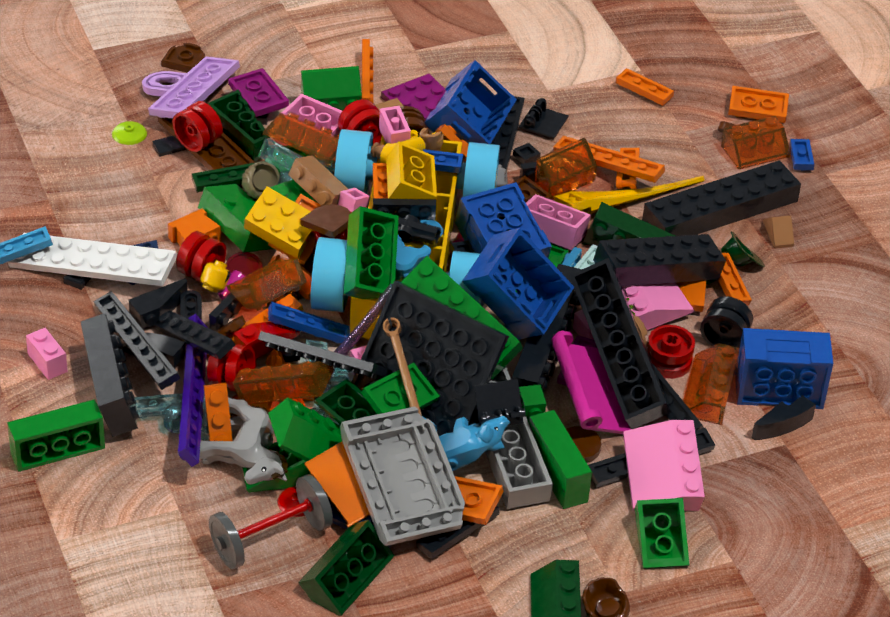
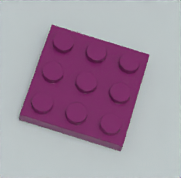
(419, 93)

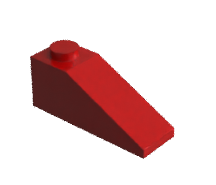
(250, 334)

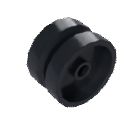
(726, 321)

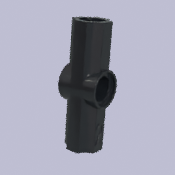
(412, 229)

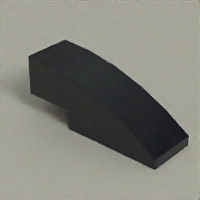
(170, 347)
(784, 419)

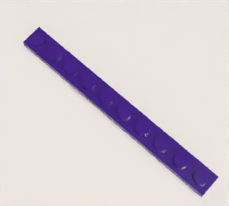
(192, 402)

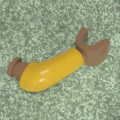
(424, 141)

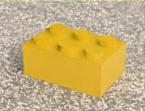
(410, 173)
(278, 222)

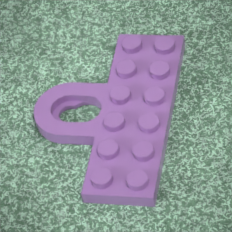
(188, 87)

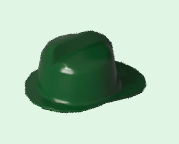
(739, 252)

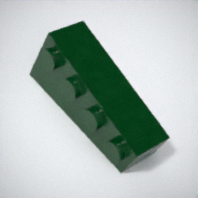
(240, 123)
(615, 224)

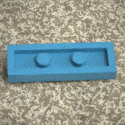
(24, 244)

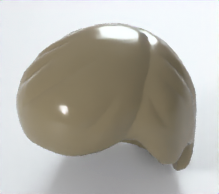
(258, 177)

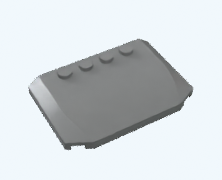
(403, 475)

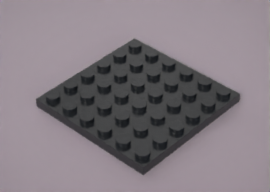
(444, 345)

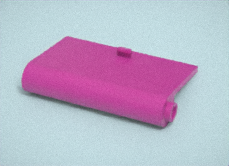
(589, 385)

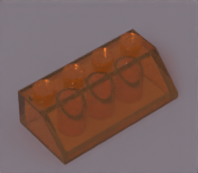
(304, 136)
(282, 381)
(711, 382)

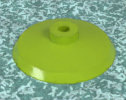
(129, 133)

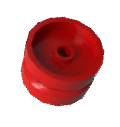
(361, 116)
(197, 126)
(197, 252)
(671, 350)
(229, 366)

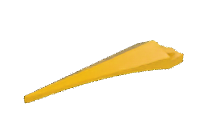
(590, 201)

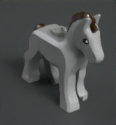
(249, 446)

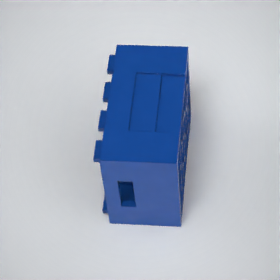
(483, 109)
(479, 221)
(528, 271)
(783, 367)

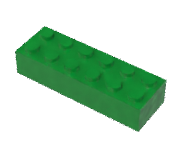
(436, 283)

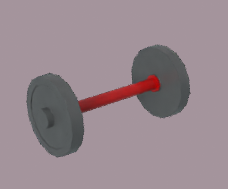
(312, 503)

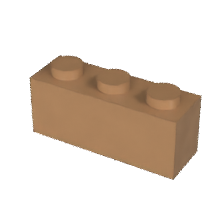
(316, 180)

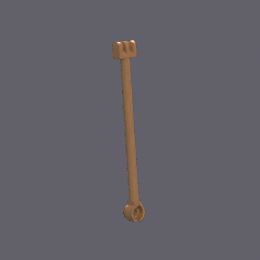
(401, 360)

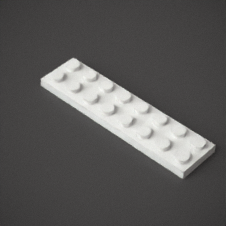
(100, 261)

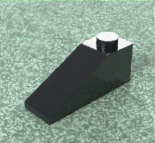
(151, 305)

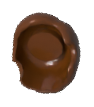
(605, 599)

